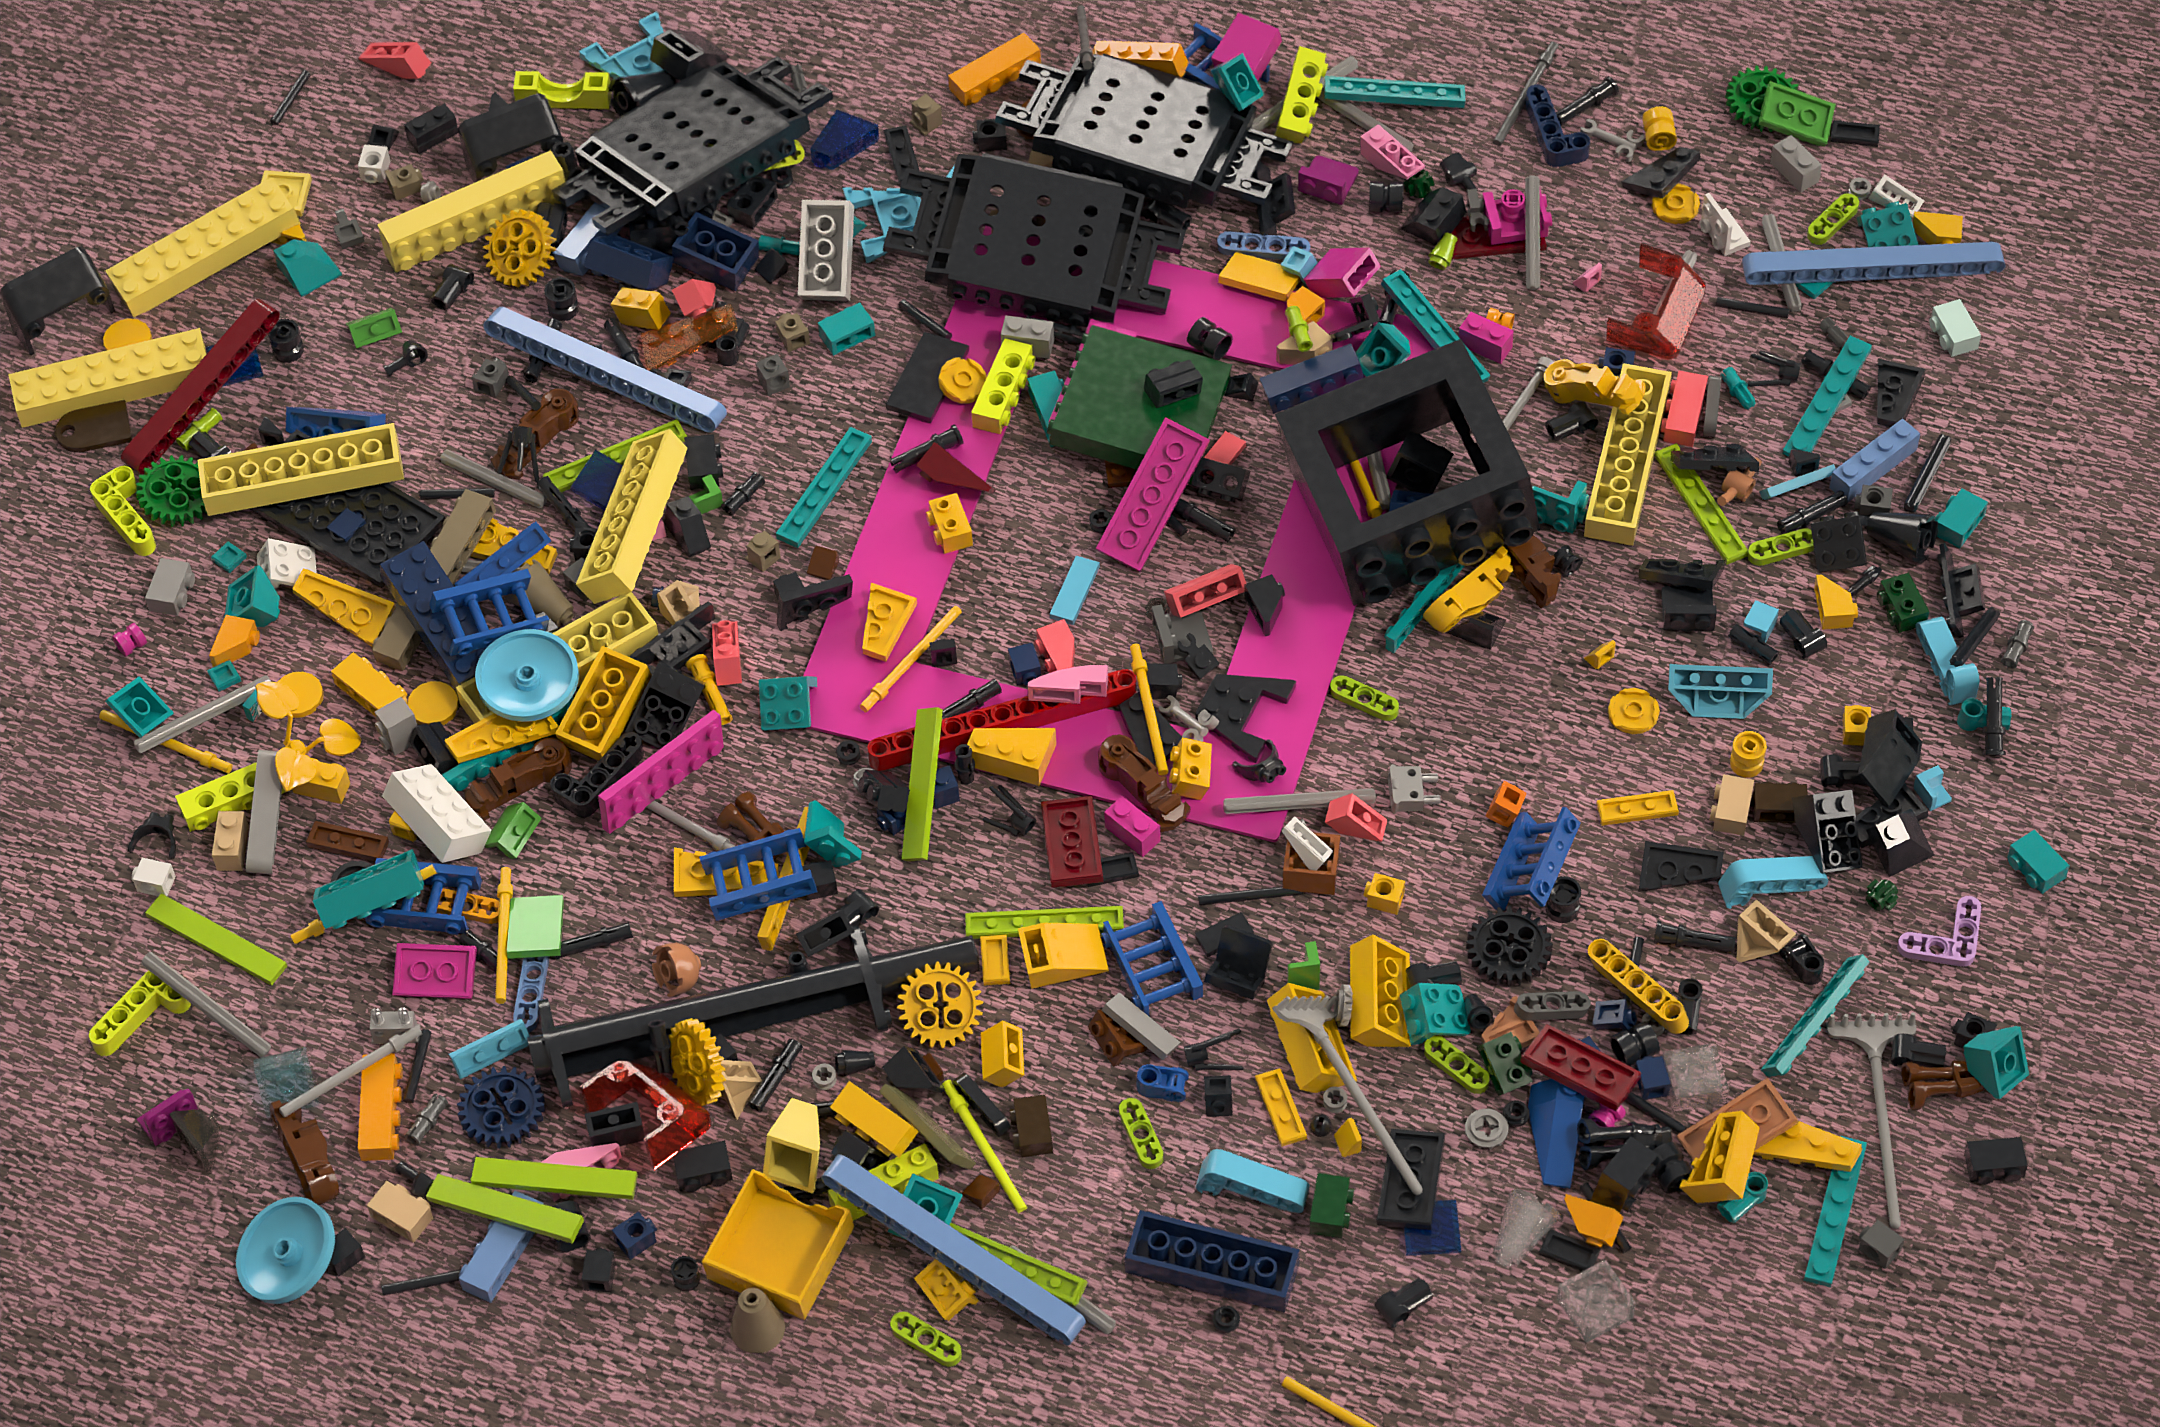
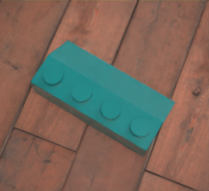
(368, 890)

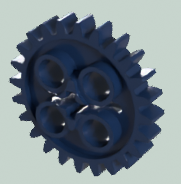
(524, 1096)

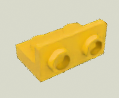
(946, 1289)

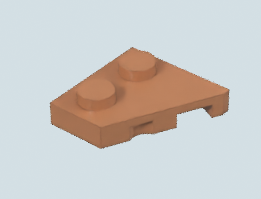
(1509, 1022)

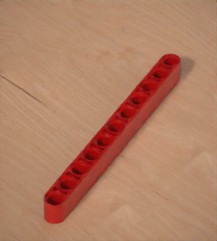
(991, 717)

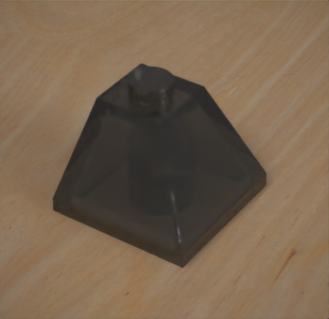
(198, 1135)

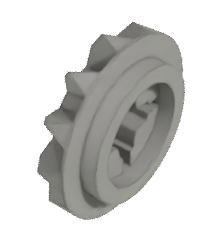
(1343, 1005)
(1493, 1120)

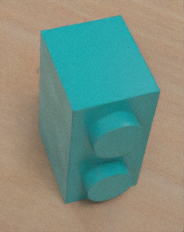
(846, 328)
(1960, 517)
(2037, 861)

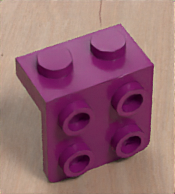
(1327, 179)
(157, 1121)

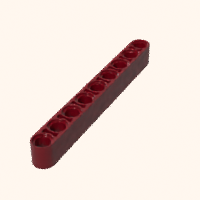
(200, 386)

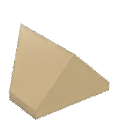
(678, 600)
(1760, 933)
(739, 1084)

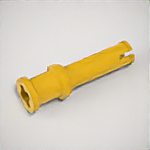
(702, 672)

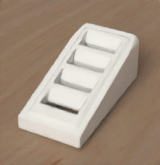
(1893, 187)
(1306, 844)

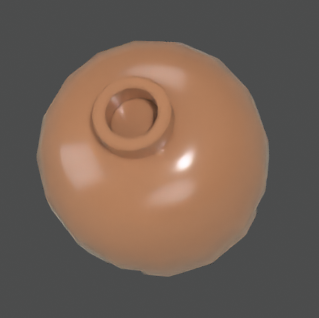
(678, 963)

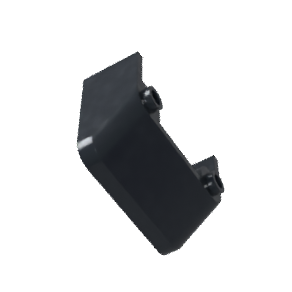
(507, 132)
(51, 289)

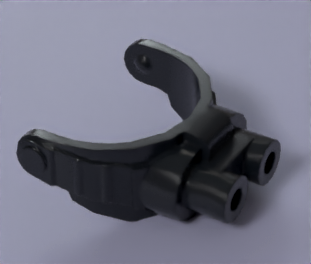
(1265, 770)
(155, 824)

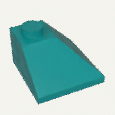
(1237, 82)
(305, 265)
(1382, 349)
(253, 598)
(139, 707)
(1997, 1060)
(933, 1198)

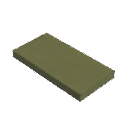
(927, 1126)

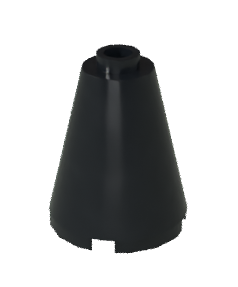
(636, 89)
(1904, 533)

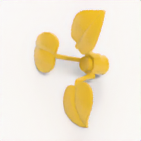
(291, 763)

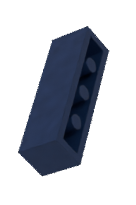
(1311, 378)

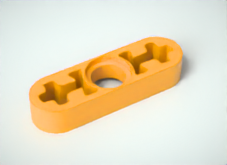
(486, 904)

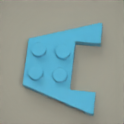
(631, 60)
(892, 210)

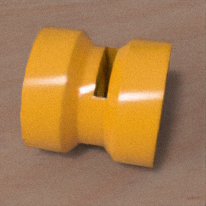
(1503, 319)

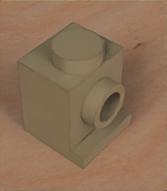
(926, 115)
(404, 181)
(792, 327)
(759, 547)

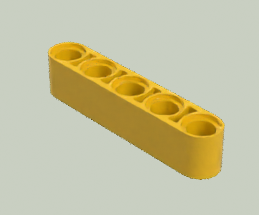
(1643, 995)

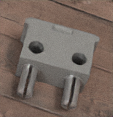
(1407, 788)
(388, 1024)

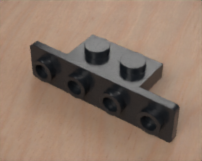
(1279, 203)
(1962, 589)
(680, 641)

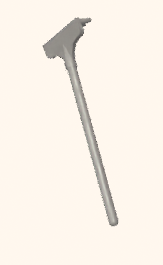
(1312, 1016)
(1873, 1038)

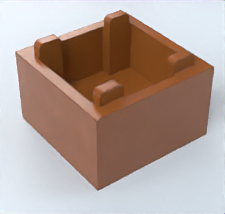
(1320, 881)

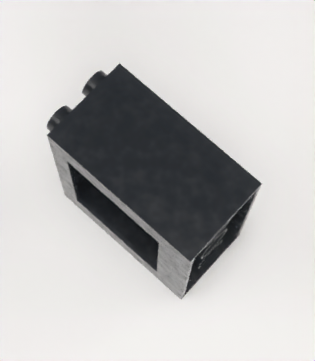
(1433, 531)

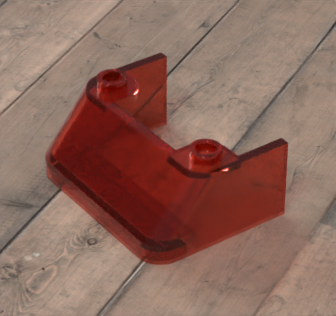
(1667, 331)
(680, 1114)

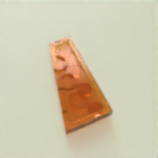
(686, 336)

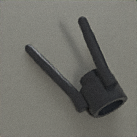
(1788, 369)
(522, 437)
(1021, 820)
(1197, 1053)

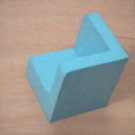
(1299, 262)
(1762, 619)
(1930, 789)

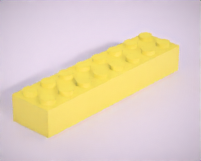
(468, 212)
(202, 247)
(106, 377)
(1627, 461)
(300, 469)
(631, 516)
(618, 625)

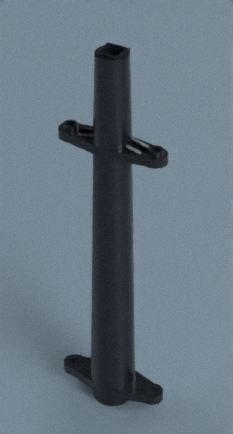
(625, 1034)

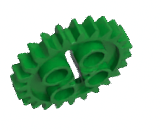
(1747, 93)
(161, 492)

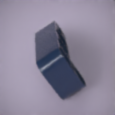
(1555, 146)

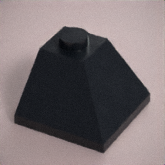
(1900, 842)

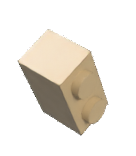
(1733, 804)
(230, 841)
(400, 1211)

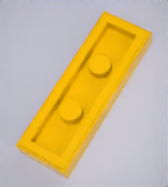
(1637, 807)
(1281, 1107)

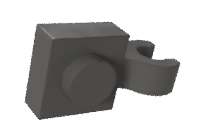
(1475, 208)
(347, 230)

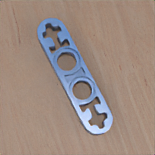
(1263, 242)
(531, 985)

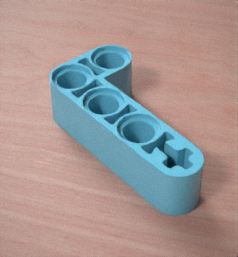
(1937, 641)
(1769, 876)
(1252, 1180)

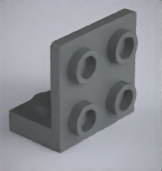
(1174, 629)

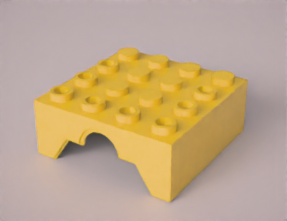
(777, 1245)

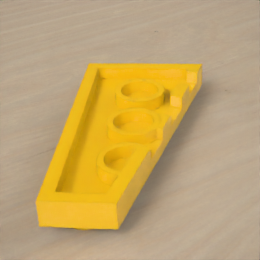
(498, 535)
(347, 606)
(497, 734)
(692, 880)
(1814, 1146)

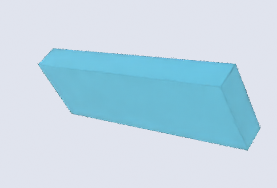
(1797, 482)
(1074, 590)
(490, 1049)

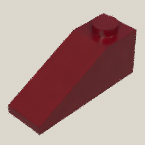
(947, 470)

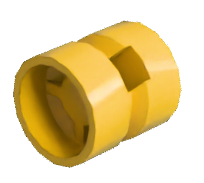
(1659, 129)
(1748, 754)

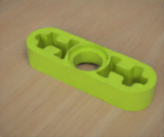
(1834, 210)
(1788, 539)
(1362, 689)
(1455, 1054)
(1142, 1123)
(924, 1328)

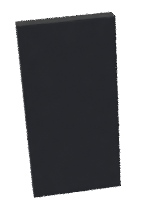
(918, 387)
(1397, 1202)

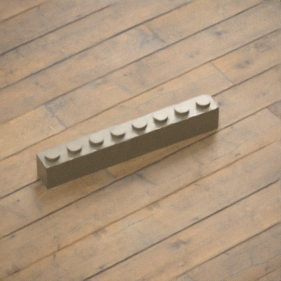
(452, 550)

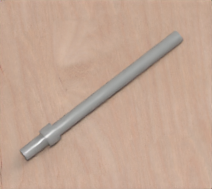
(718, 841)
(394, 1044)

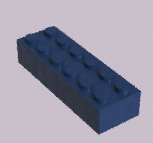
(412, 580)
(1212, 1261)

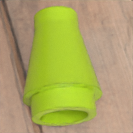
(1442, 253)

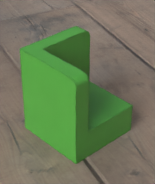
(709, 498)

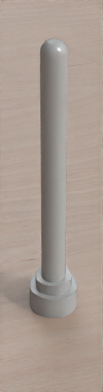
(1540, 368)

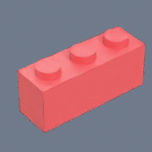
(1684, 408)
(1205, 590)

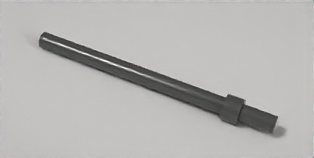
(1085, 54)
(1543, 62)

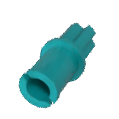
(780, 245)
(1738, 388)

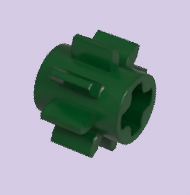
(1419, 184)
(1881, 895)

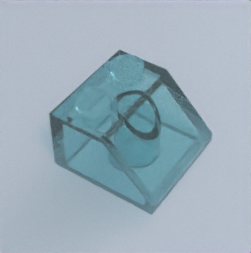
(284, 1077)

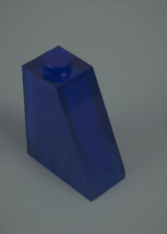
(842, 140)

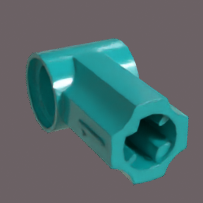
(1973, 715)
(1735, 1209)

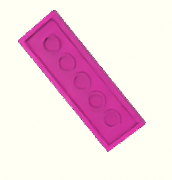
(1152, 494)
(661, 772)

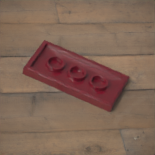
(1478, 243)
(1072, 841)
(1581, 1067)

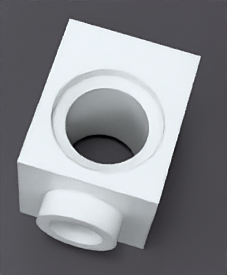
(373, 163)
(153, 877)

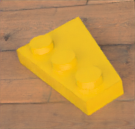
(885, 620)

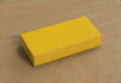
(995, 960)

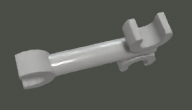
(1623, 146)
(1199, 728)

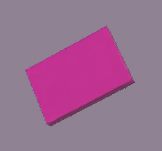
(434, 971)

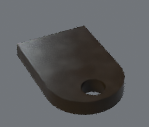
(95, 427)

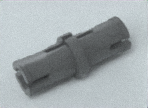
(2017, 644)
(426, 1119)

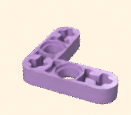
(1951, 946)

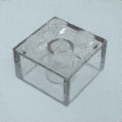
(1695, 1077)
(1596, 1301)

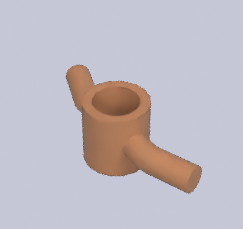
(1737, 485)

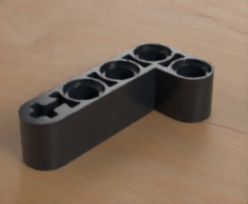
(624, 753)

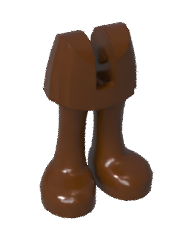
(746, 804)
(1960, 1082)

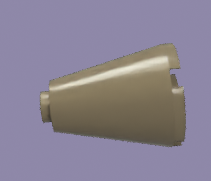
(545, 595)
(756, 1322)

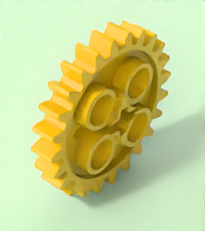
(519, 248)
(964, 1004)
(696, 1061)

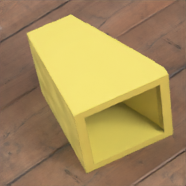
(794, 1147)

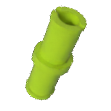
(1298, 328)
(204, 424)

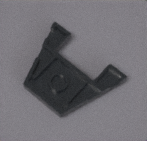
(1233, 702)

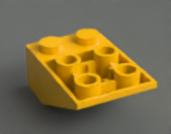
(1062, 952)

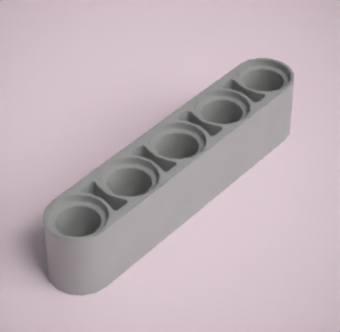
(264, 815)

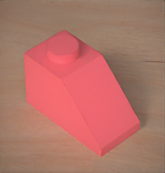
(1355, 818)

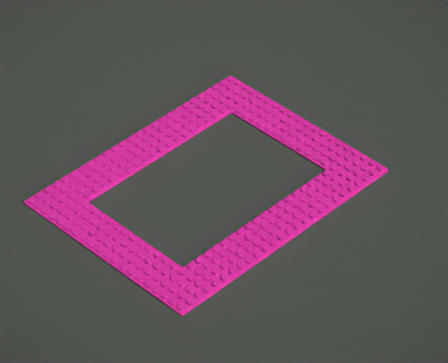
(902, 555)

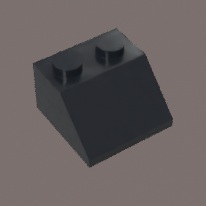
(1435, 215)

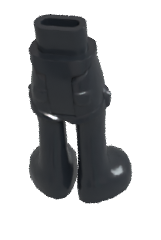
(1589, 1132)

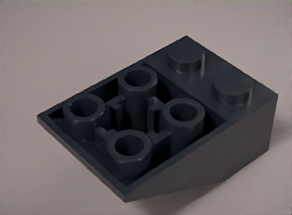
(684, 53)
(665, 705)
(1888, 754)
(1829, 829)

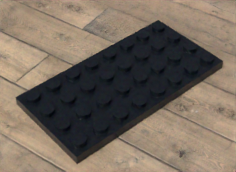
(391, 527)

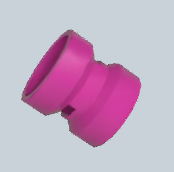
(1512, 206)
(129, 639)
(1606, 1117)

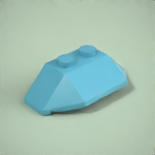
(1720, 689)

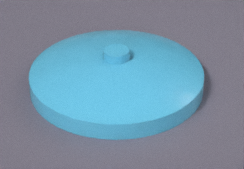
(527, 675)
(285, 1250)

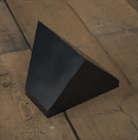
(1480, 629)

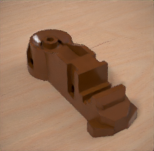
(545, 423)
(1535, 560)
(520, 771)
(1139, 776)
(307, 1153)

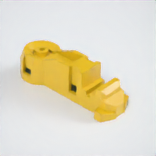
(1585, 379)
(1471, 593)

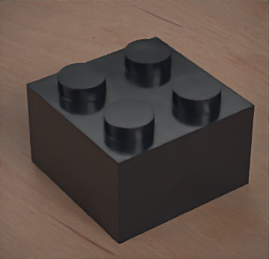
(1419, 464)
(1625, 1177)

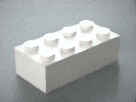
(825, 250)
(436, 813)

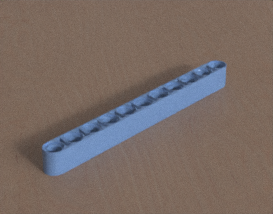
(1872, 263)
(605, 369)
(953, 1249)

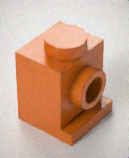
(1506, 804)

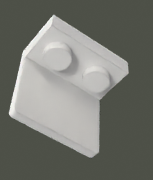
(1722, 227)
(285, 561)

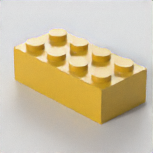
(603, 703)

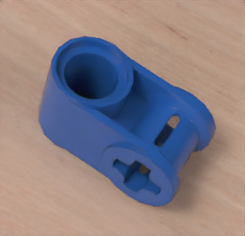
(1163, 1083)

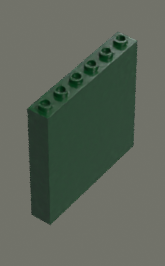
(1106, 403)

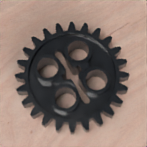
(1515, 927)

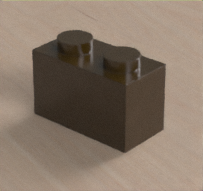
(1774, 801)
(1033, 1126)

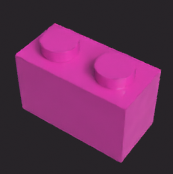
(1486, 337)
(1132, 826)

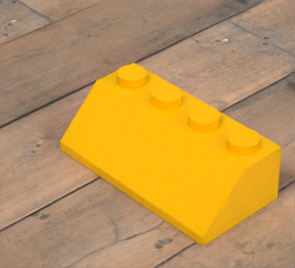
(1376, 986)
(1308, 1060)

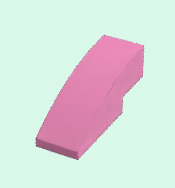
(1069, 684)

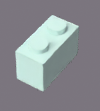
(1955, 328)

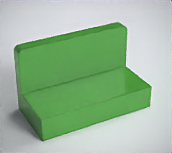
(374, 327)
(513, 829)
(1307, 972)

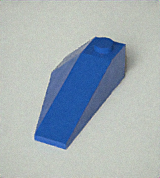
(324, 422)
(1554, 1123)

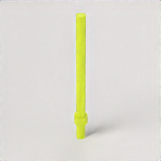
(960, 1106)

